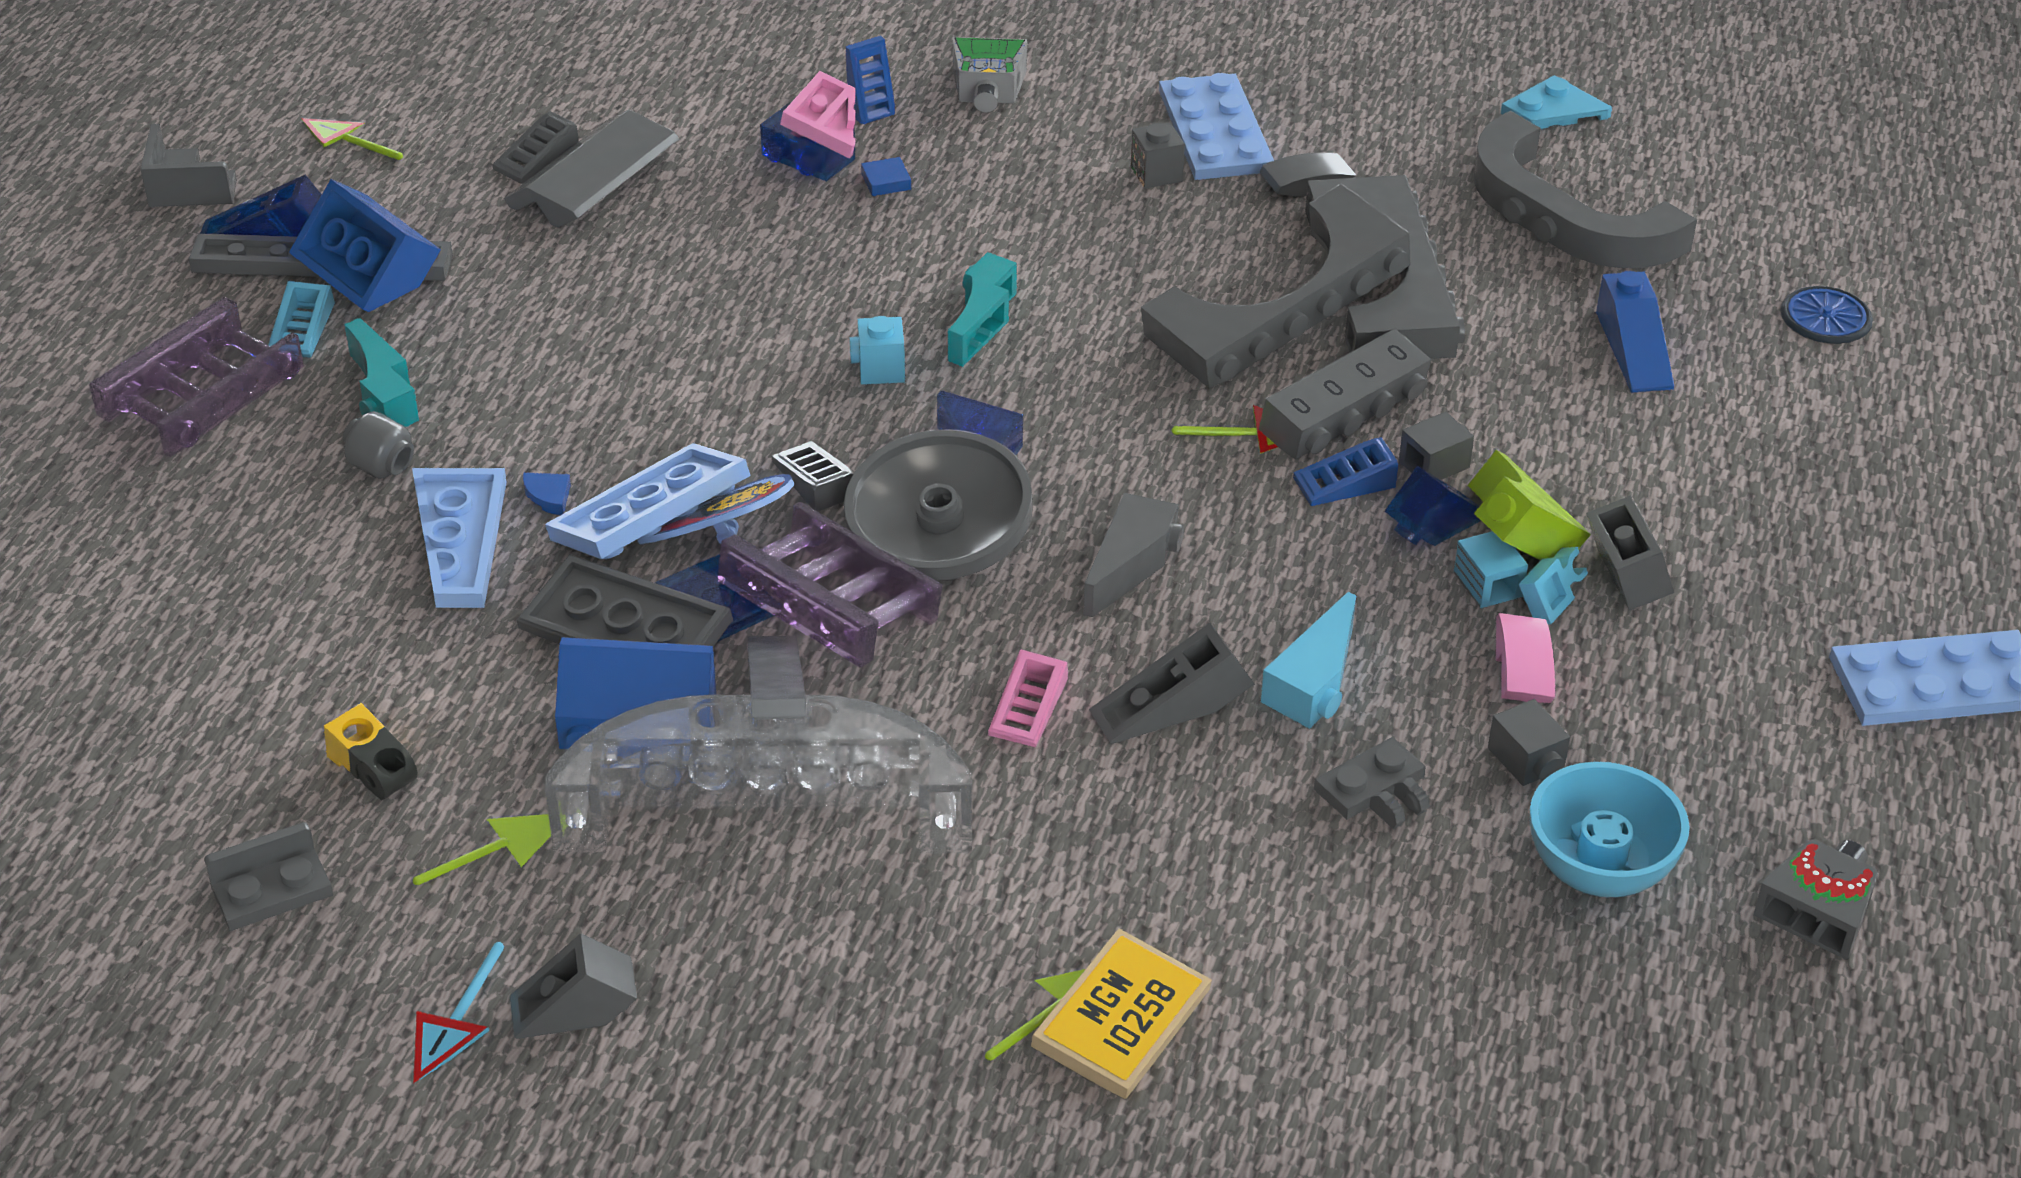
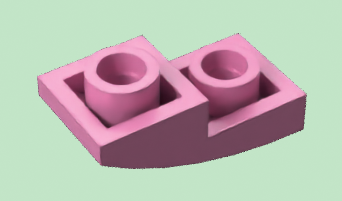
(1526, 658)

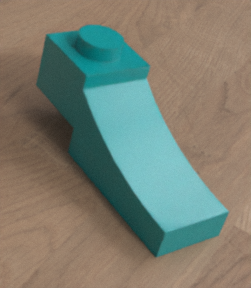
(988, 290)
(386, 373)

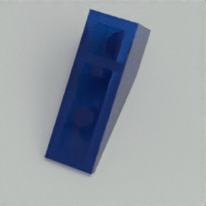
(273, 213)

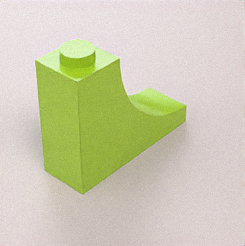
(1523, 511)

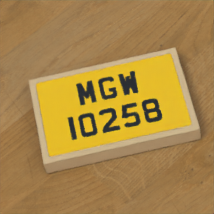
(1121, 1013)

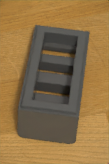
(545, 139)
(816, 476)

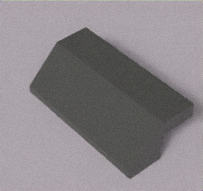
(593, 167)

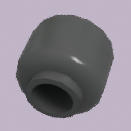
(378, 445)

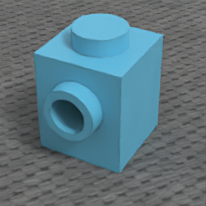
(879, 350)

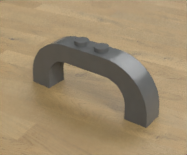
(1564, 221)

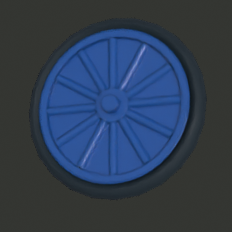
(1826, 314)

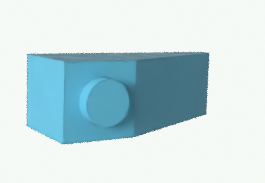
(1309, 673)

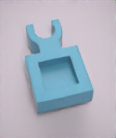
(1548, 584)

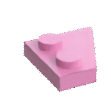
(824, 114)

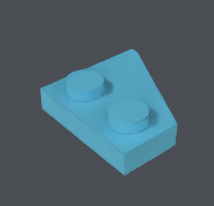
(1556, 103)

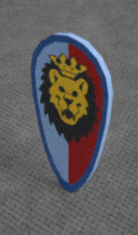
(722, 509)

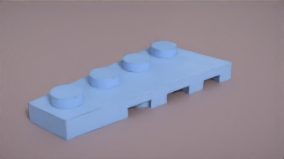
(460, 530)

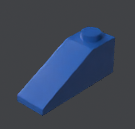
(1635, 330)

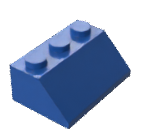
(362, 248)
(615, 676)

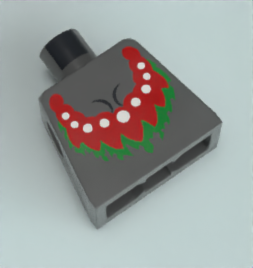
(1820, 894)

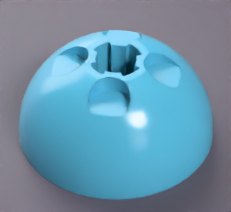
(1607, 828)

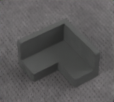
(180, 178)

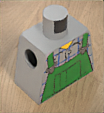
(989, 70)

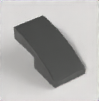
(1292, 173)

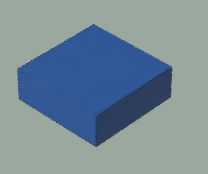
(886, 176)

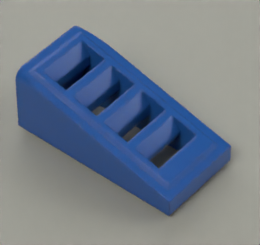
(879, 102)
(1376, 473)

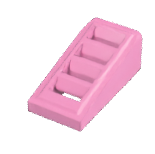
(1037, 669)

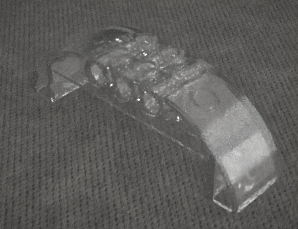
(718, 756)

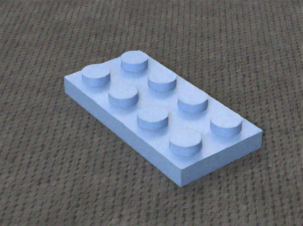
(1215, 125)
(647, 501)
(1931, 677)

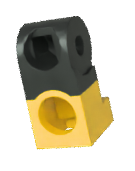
(370, 753)

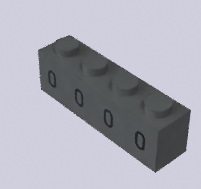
(1345, 394)

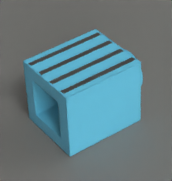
(1489, 569)

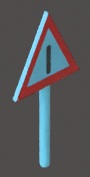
(443, 1038)

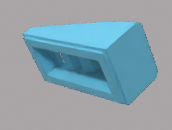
(304, 296)

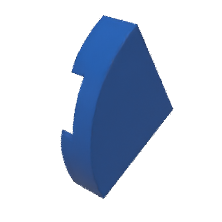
(548, 490)

